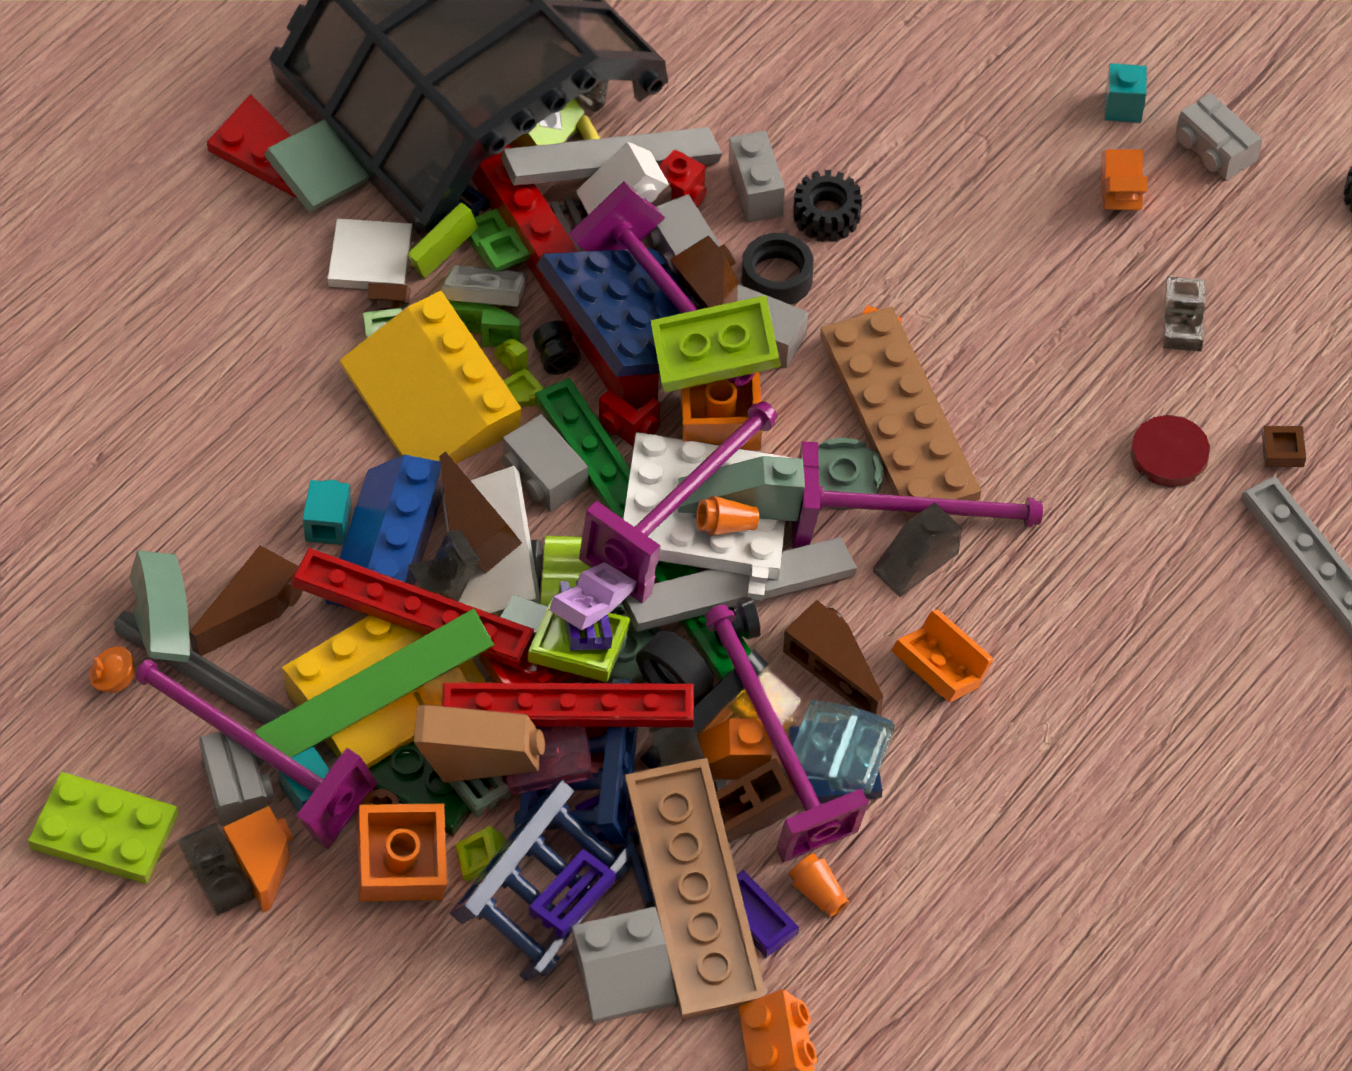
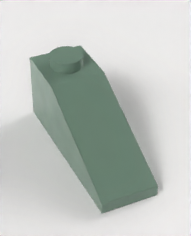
(765, 482)

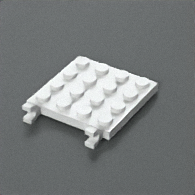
(654, 474)

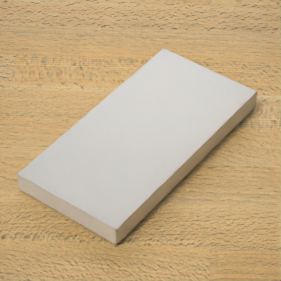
(516, 571)

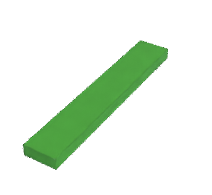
(378, 685)

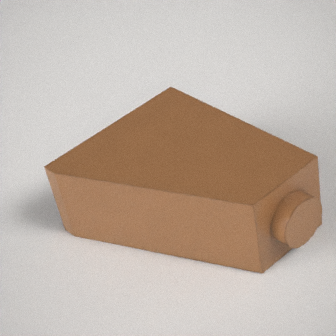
(477, 742)

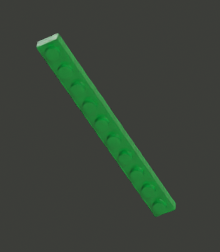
(609, 479)

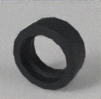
(778, 246)
(674, 661)

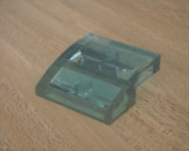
(842, 745)

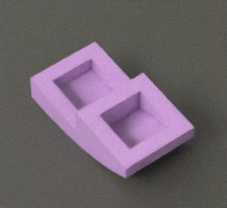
(594, 597)

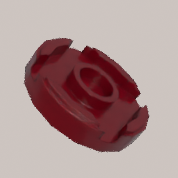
(1170, 450)

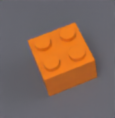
(717, 410)
(401, 852)

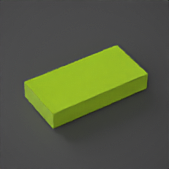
(442, 240)

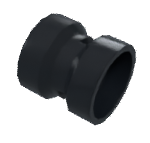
(557, 350)
(746, 621)

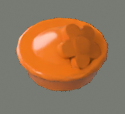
(112, 670)

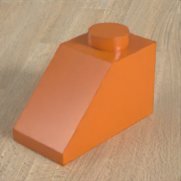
(735, 747)
(261, 852)

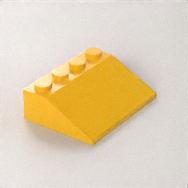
(432, 384)
(347, 655)

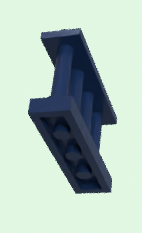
(613, 809)
(504, 872)

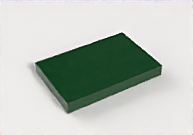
(416, 782)

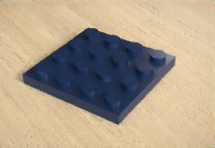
(613, 304)

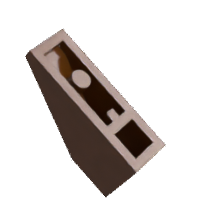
(707, 273)
(475, 517)
(249, 601)
(829, 651)
(757, 800)

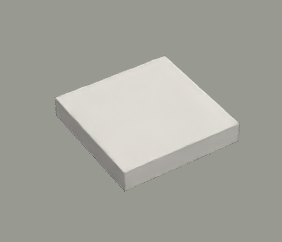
(369, 253)

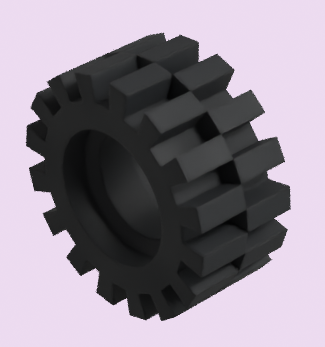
(827, 222)

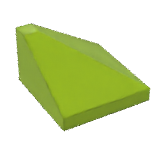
(477, 851)

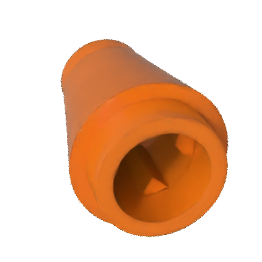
(725, 516)
(818, 884)

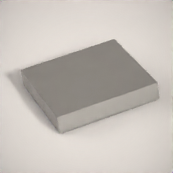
(484, 285)

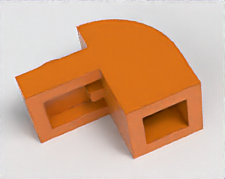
(1123, 179)

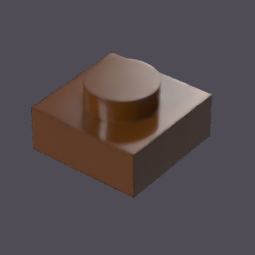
(388, 295)
(1283, 446)

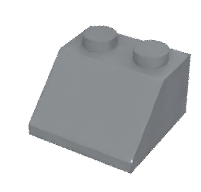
(623, 964)

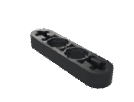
(712, 702)

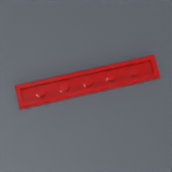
(404, 603)
(580, 703)

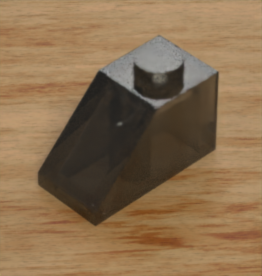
(919, 549)

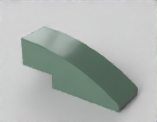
(161, 606)

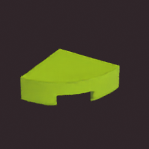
(512, 355)
(523, 387)

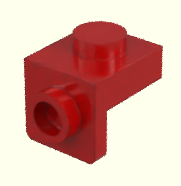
(684, 176)
(624, 420)

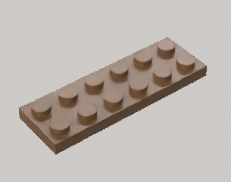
(898, 408)
(694, 887)

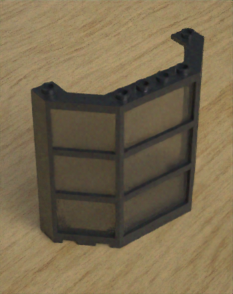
(450, 82)

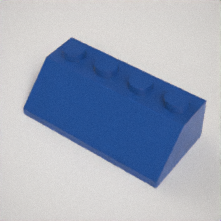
(394, 517)

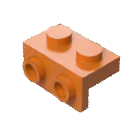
(944, 657)
(777, 1033)

